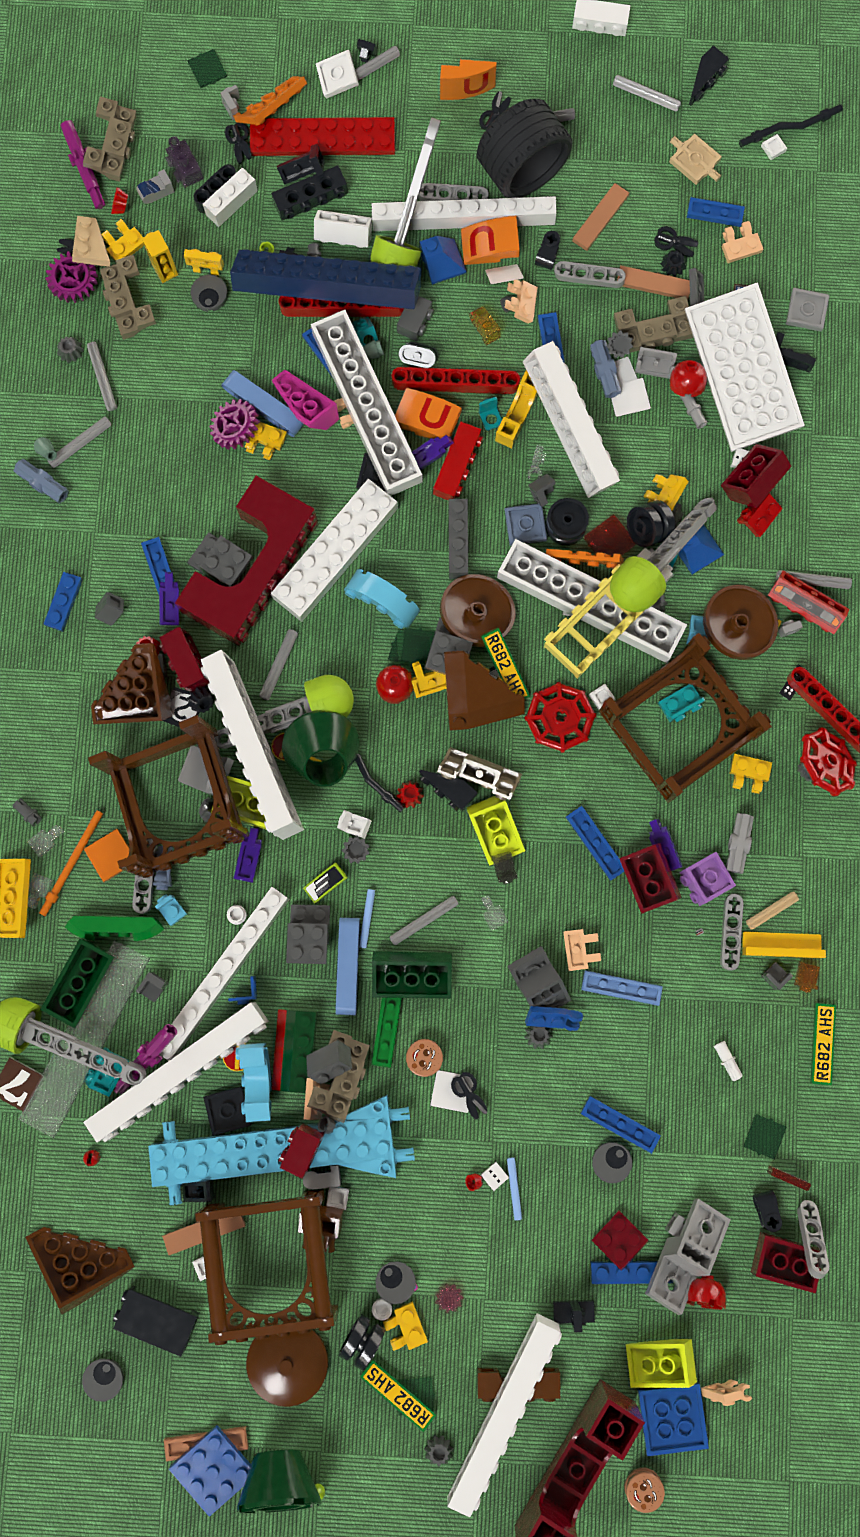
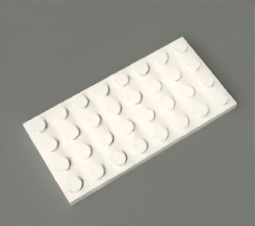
(744, 367)

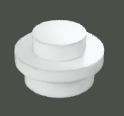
(236, 914)

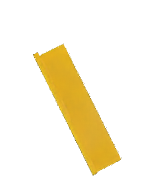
(782, 945)

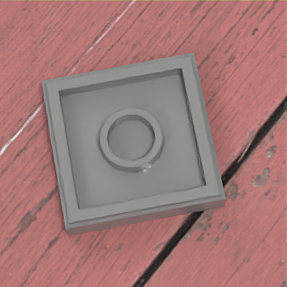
(807, 309)

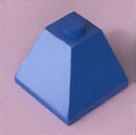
(441, 258)
(700, 551)

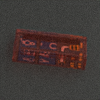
(788, 1178)

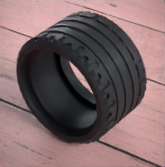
(524, 148)

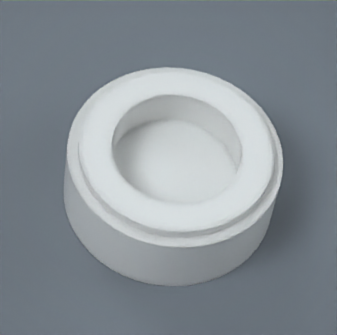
(381, 1309)

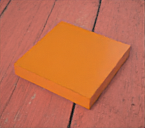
(106, 853)

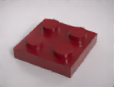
(620, 1240)

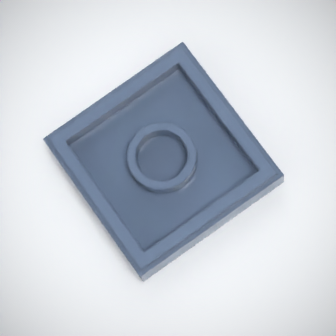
(525, 524)

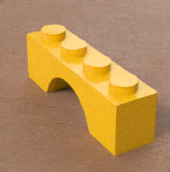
(518, 412)

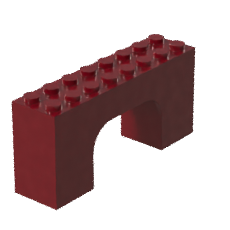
(236, 608)
(602, 1429)

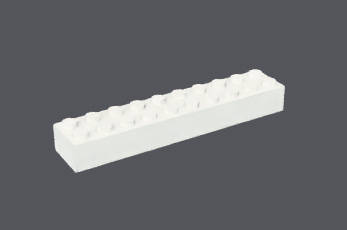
(366, 403)
(567, 587)
(251, 745)
(173, 1074)

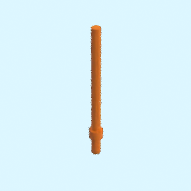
(52, 896)

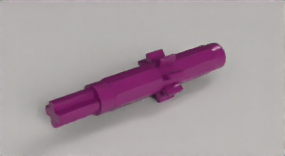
(76, 159)
(149, 1054)

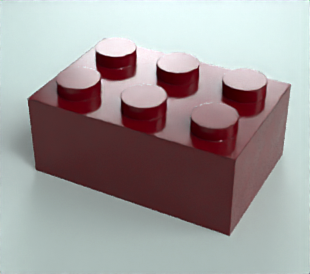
(756, 475)
(184, 659)
(650, 878)
(302, 1150)
(783, 1262)

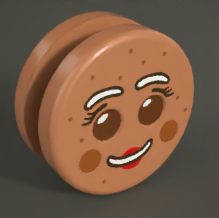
(424, 1057)
(644, 1490)

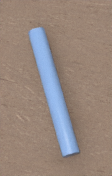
(367, 918)
(514, 1188)

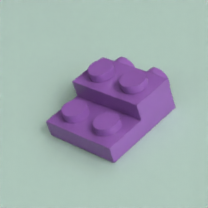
(707, 879)

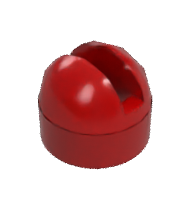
(94, 1160)
(473, 1186)

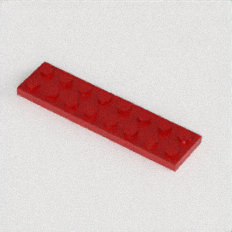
(332, 135)

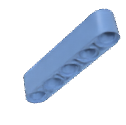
(264, 403)
(347, 966)

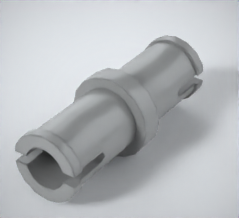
(694, 411)

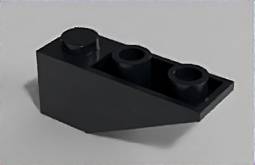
(711, 66)
(454, 790)

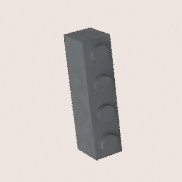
(458, 538)

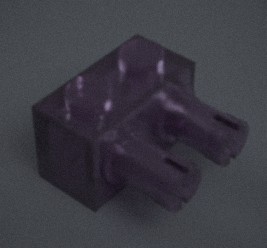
(184, 163)

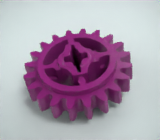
(68, 287)
(234, 424)

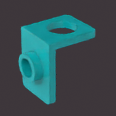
(364, 327)
(489, 407)

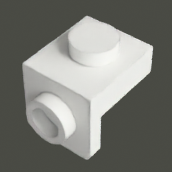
(354, 824)

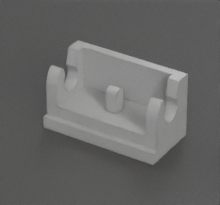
(655, 362)

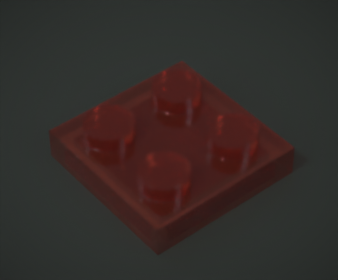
(610, 538)

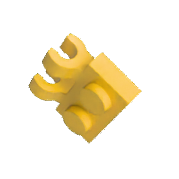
(125, 245)
(202, 259)
(268, 436)
(671, 489)
(427, 683)
(750, 768)
(410, 1325)

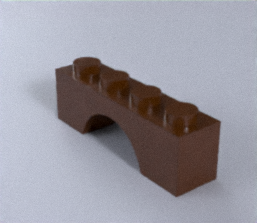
(490, 1381)

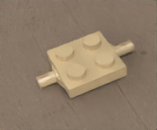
(695, 159)

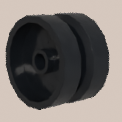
(570, 511)
(650, 523)
(363, 1343)

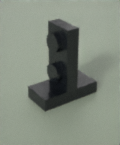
(302, 165)
(793, 359)
(574, 1312)

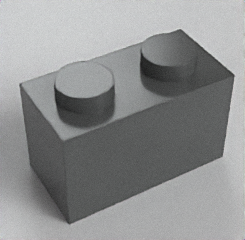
(413, 320)
(329, 1062)

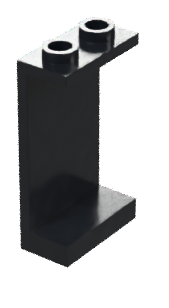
(155, 1322)

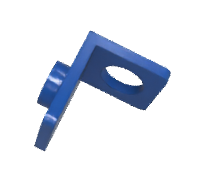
(245, 1000)

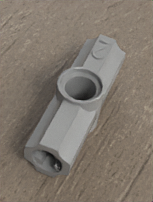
(739, 843)

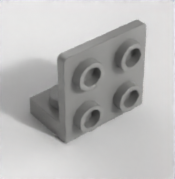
(195, 773)

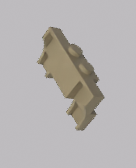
(118, 136)
(117, 291)
(658, 330)
(481, 771)
(344, 1087)

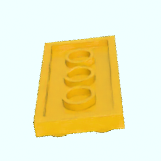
(14, 897)

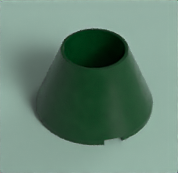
(317, 733)
(278, 1483)

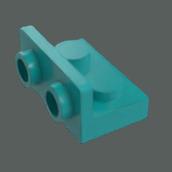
(680, 703)
(100, 1081)

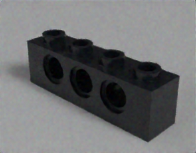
(315, 184)

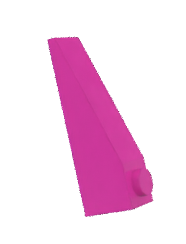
(306, 402)

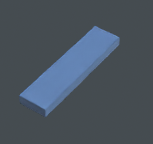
(621, 988)

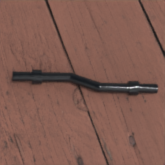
(758, 135)
(387, 796)

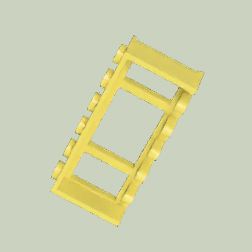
(566, 626)

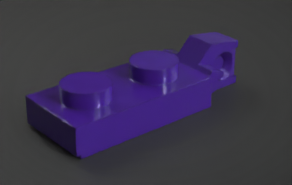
(431, 451)
(167, 597)
(661, 835)
(248, 857)

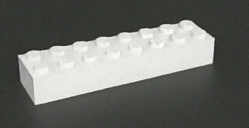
(571, 419)
(334, 550)

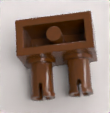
(331, 1226)

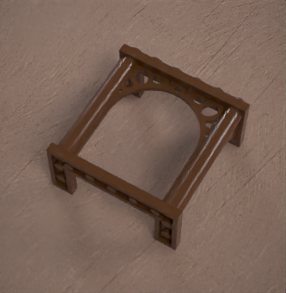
(693, 656)
(230, 830)
(224, 1328)

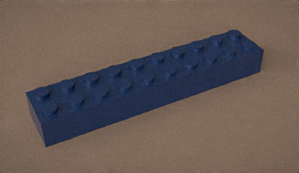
(326, 279)

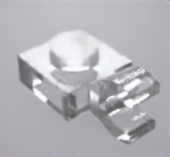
(538, 459)
(43, 840)
(39, 888)
(494, 915)

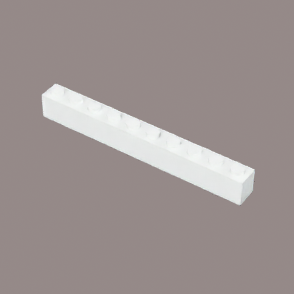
(463, 213)
(225, 970)
(503, 1415)

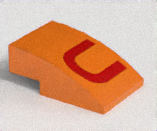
(467, 79)
(490, 241)
(427, 414)

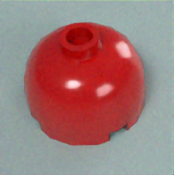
(688, 378)
(394, 684)
(707, 1293)

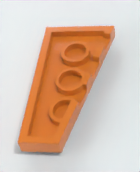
(270, 102)
(581, 556)

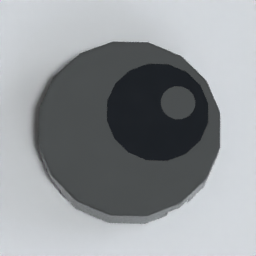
(209, 293)
(611, 1162)
(395, 1282)
(102, 1379)

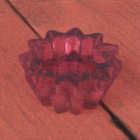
(448, 1298)

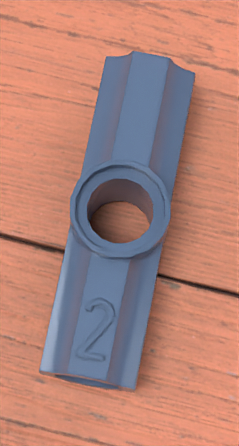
(605, 369)
(41, 481)

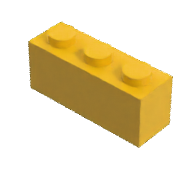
(160, 256)

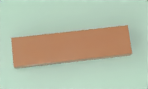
(600, 217)
(655, 283)
(191, 1234)
(178, 1445)

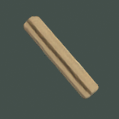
(772, 910)

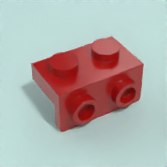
(760, 518)

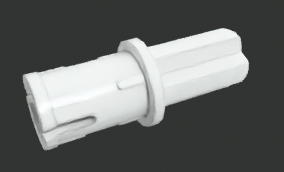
(728, 1061)

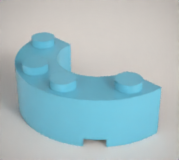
(384, 595)
(256, 1080)

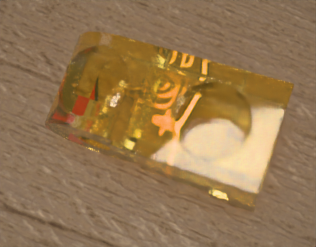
(485, 325)

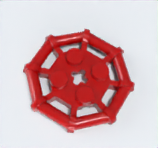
(556, 727)
(828, 761)

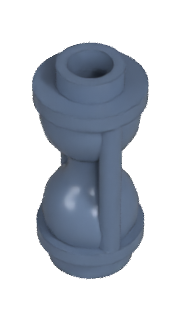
(162, 878)

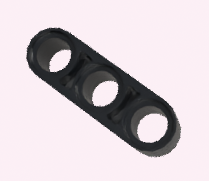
(217, 180)

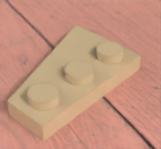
(88, 243)

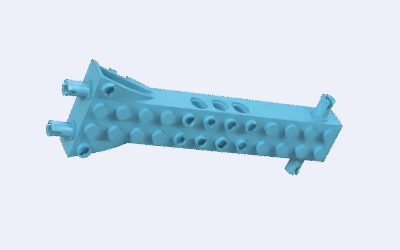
(358, 1143)

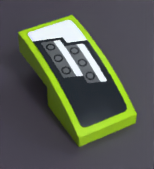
(325, 882)

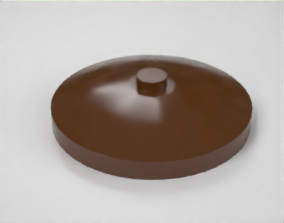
(476, 606)
(740, 622)
(287, 1367)

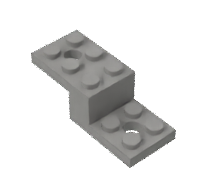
(687, 1256)

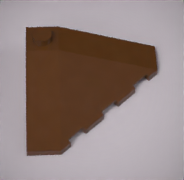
(136, 691)
(475, 695)
(76, 1267)

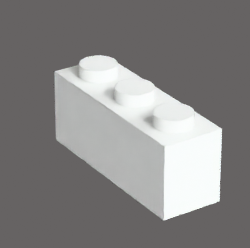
(601, 17)
(230, 197)
(342, 228)

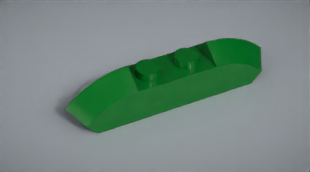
(88, 927)

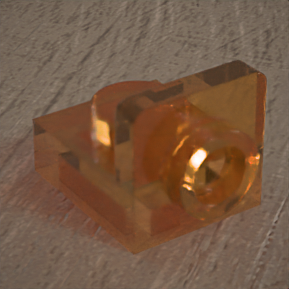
(806, 977)

